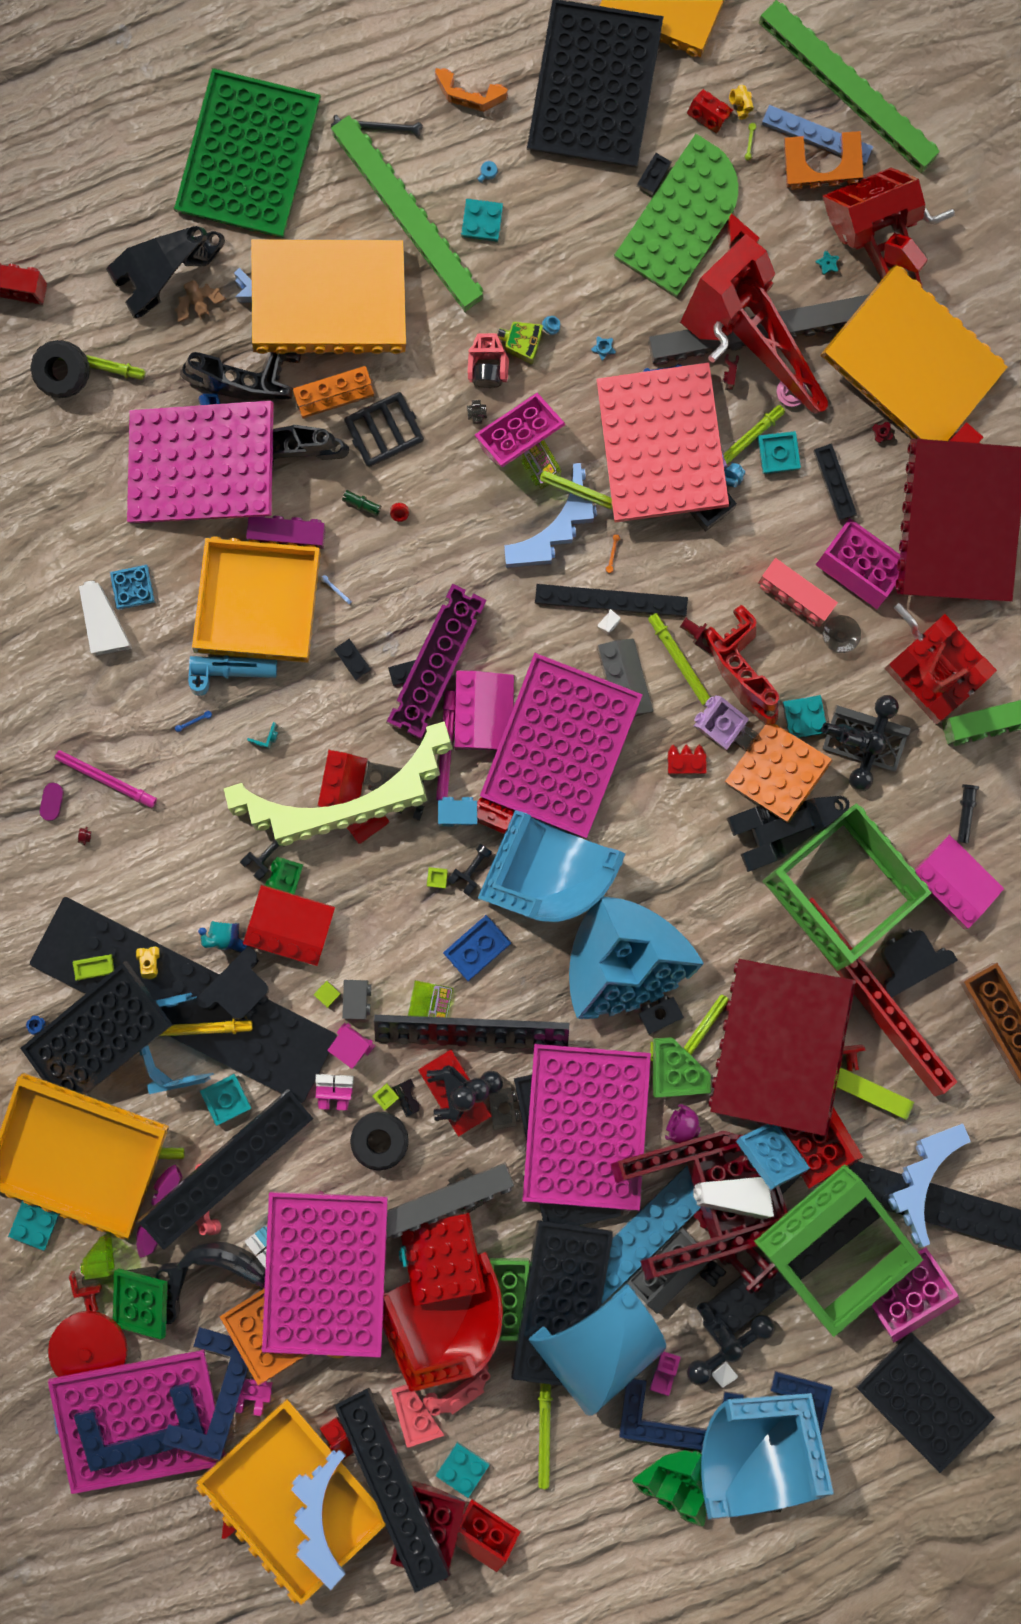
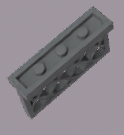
(869, 721)

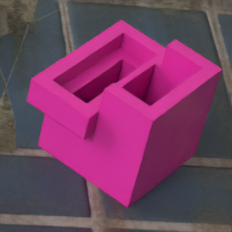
(350, 1046)

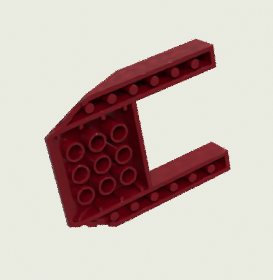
(708, 1160)

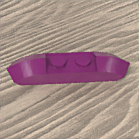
(165, 1183)

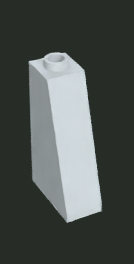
(102, 624)
(738, 1196)

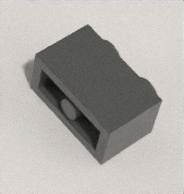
(355, 999)

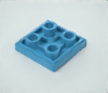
(132, 587)

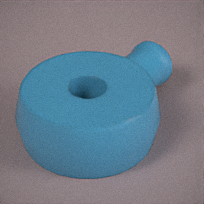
(485, 174)

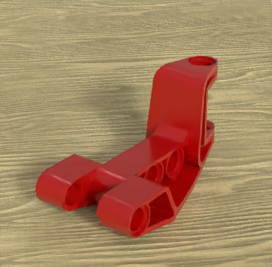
(752, 692)

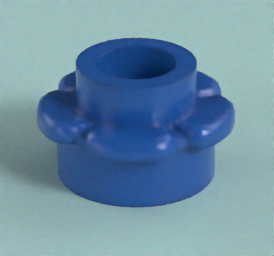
(30, 1025)

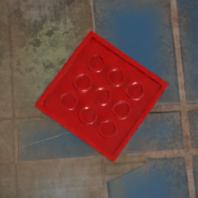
(443, 1260)

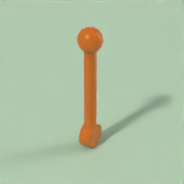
(609, 569)

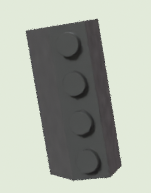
(623, 667)
(662, 1289)

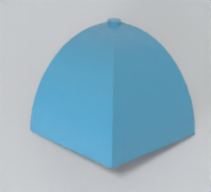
(548, 871)
(603, 1350)
(763, 1456)

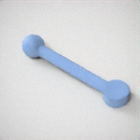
(324, 579)

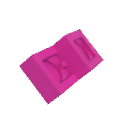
(665, 1373)

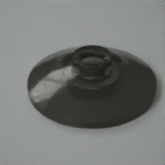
(848, 627)

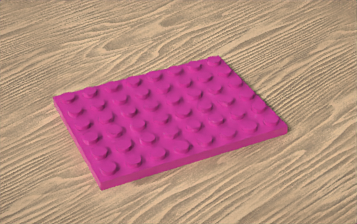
(200, 462)
(561, 745)
(582, 1118)
(325, 1274)
(128, 1404)

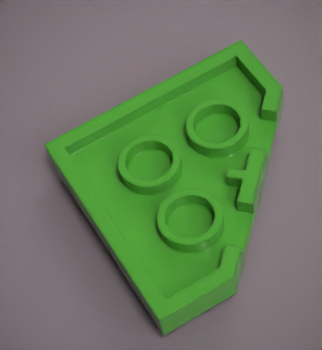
(677, 1071)

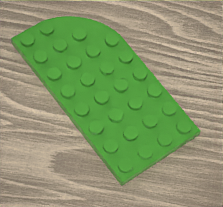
(682, 217)

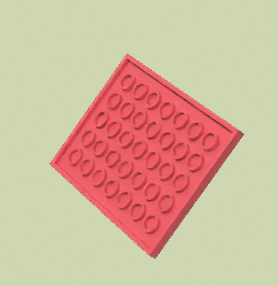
(662, 442)

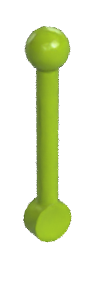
(752, 126)

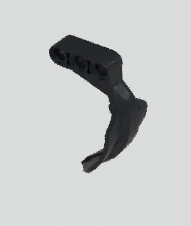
(216, 1253)

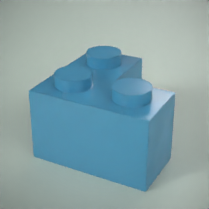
(455, 813)

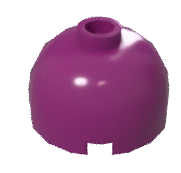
(683, 1125)

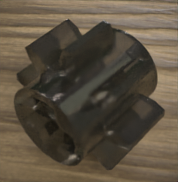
(476, 411)

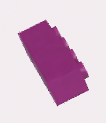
(286, 531)

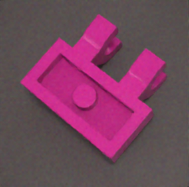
(259, 1394)

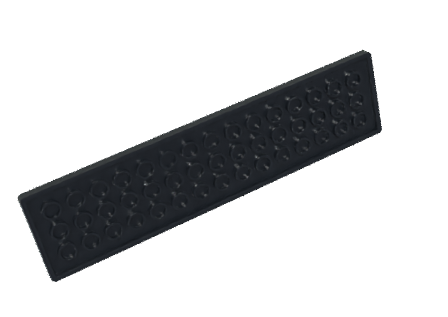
(278, 1052)

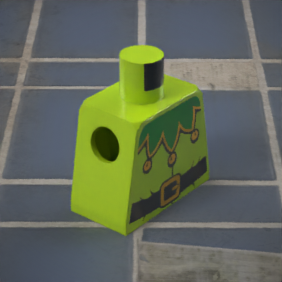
(522, 340)

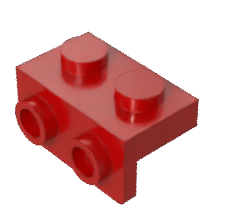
(709, 111)
(365, 830)

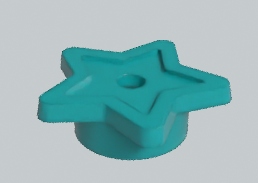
(828, 267)

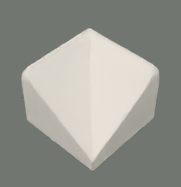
(609, 622)
(724, 1374)

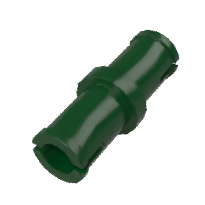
(361, 503)

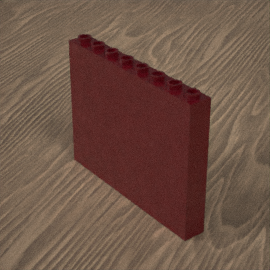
(960, 520)
(782, 1046)

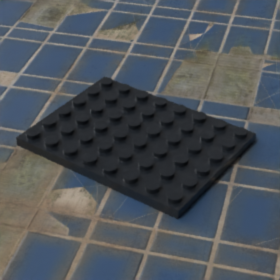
(595, 83)

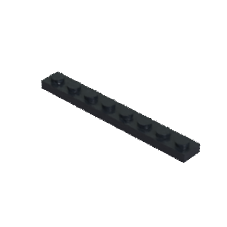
(611, 599)

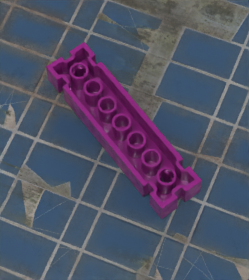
(436, 661)

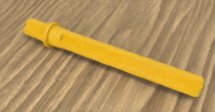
(206, 1028)

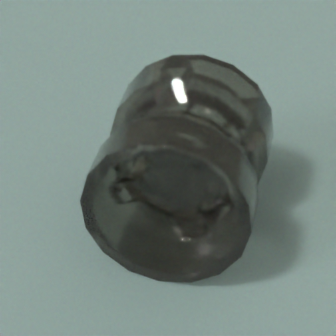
(746, 739)

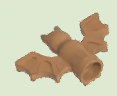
(196, 297)

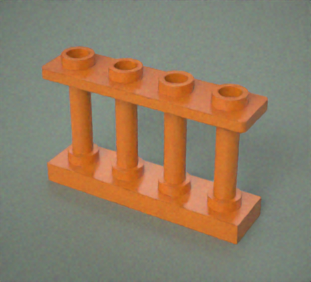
(333, 392)

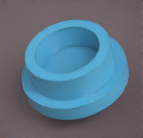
(551, 325)

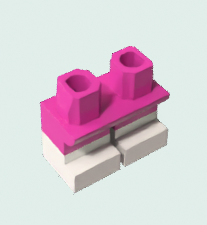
(325, 1090)

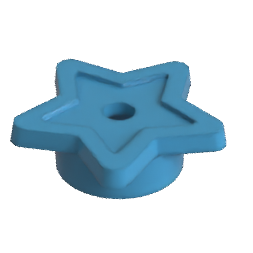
(608, 348)

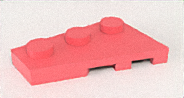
(414, 1418)

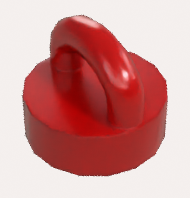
(399, 512)

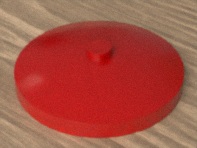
(86, 1344)

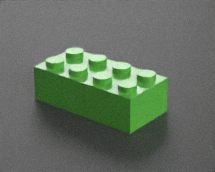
(983, 722)
(512, 1281)

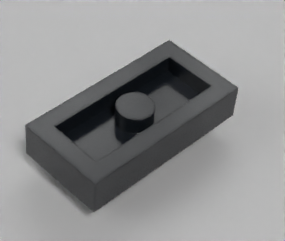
(654, 173)
(352, 659)
(400, 672)

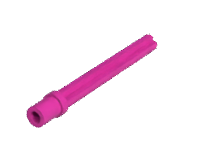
(445, 759)
(138, 795)

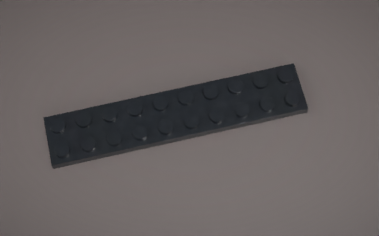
(469, 1031)
(225, 1169)
(949, 1207)
(738, 1306)
(392, 1490)

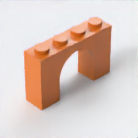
(800, 174)

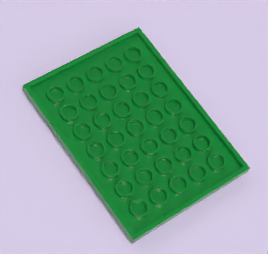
(247, 153)

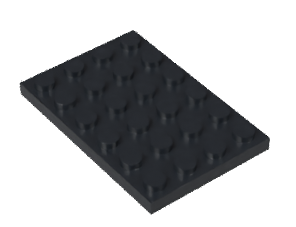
(925, 1402)

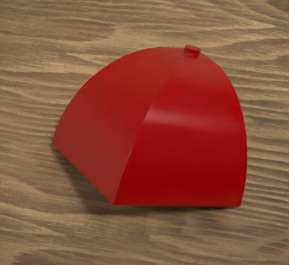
(445, 1337)

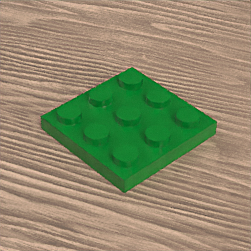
(140, 1303)

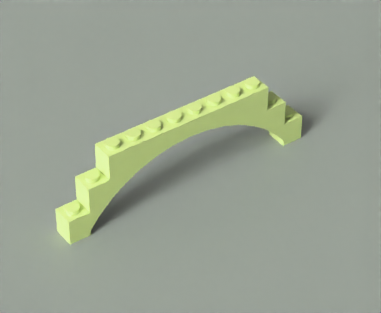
(396, 794)

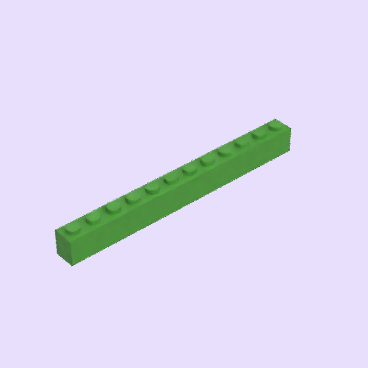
(849, 86)
(406, 213)

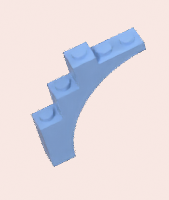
(537, 549)
(918, 1175)
(315, 1551)

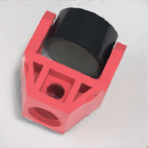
(487, 375)

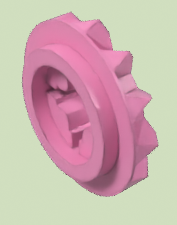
(787, 400)

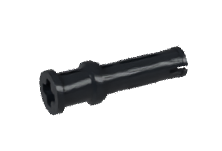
(968, 804)

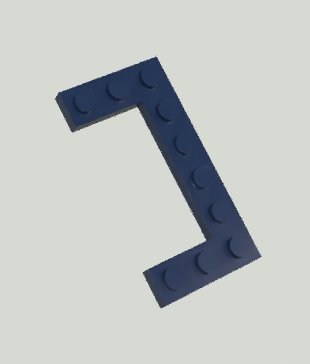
(791, 1385)
(636, 1428)
(214, 1442)
(103, 1456)

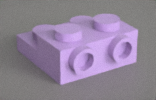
(720, 721)

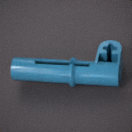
(227, 667)

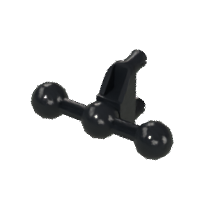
(870, 743)
(463, 1092)
(729, 1347)

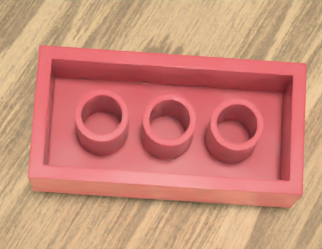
(797, 593)

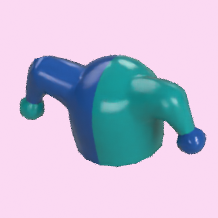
(222, 937)

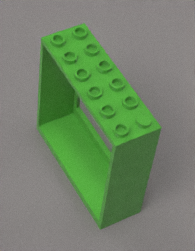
(885, 857)
(811, 1220)

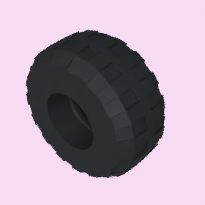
(43, 374)
(362, 1150)

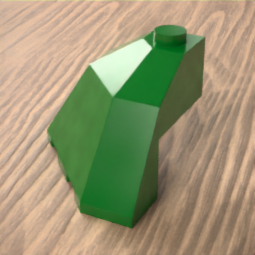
(676, 1484)

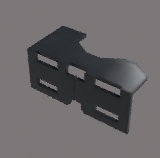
(406, 1087)

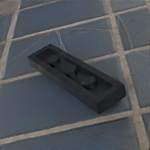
(835, 482)

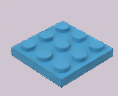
(772, 1155)

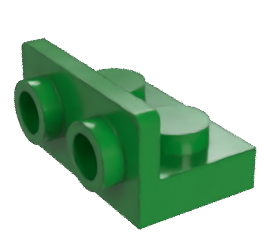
(284, 875)

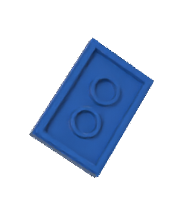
(477, 948)

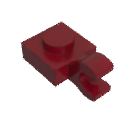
(730, 375)

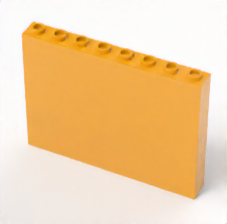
(328, 296)
(914, 358)
(77, 1155)
(256, 1497)

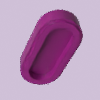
(51, 801)

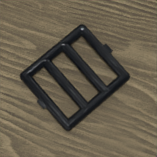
(385, 453)

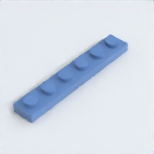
(812, 132)

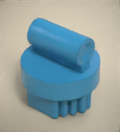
(734, 475)

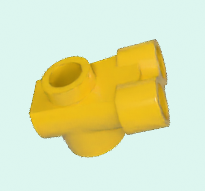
(742, 99)
(148, 961)

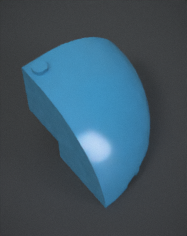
(625, 959)

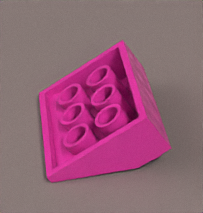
(518, 430)
(861, 563)
(482, 709)
(958, 882)
(915, 1299)

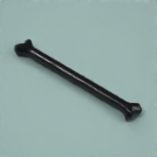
(414, 129)

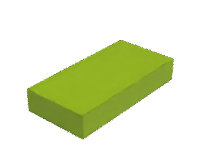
(93, 967)

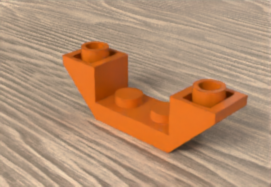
(495, 95)

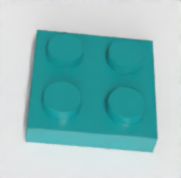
(482, 220)
(779, 452)
(804, 716)
(225, 1099)
(33, 1226)
(462, 1469)

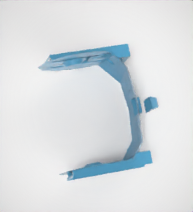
(161, 1081)

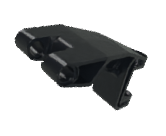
(156, 260)
(210, 376)
(310, 441)
(778, 838)

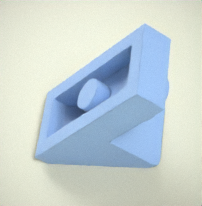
(242, 281)

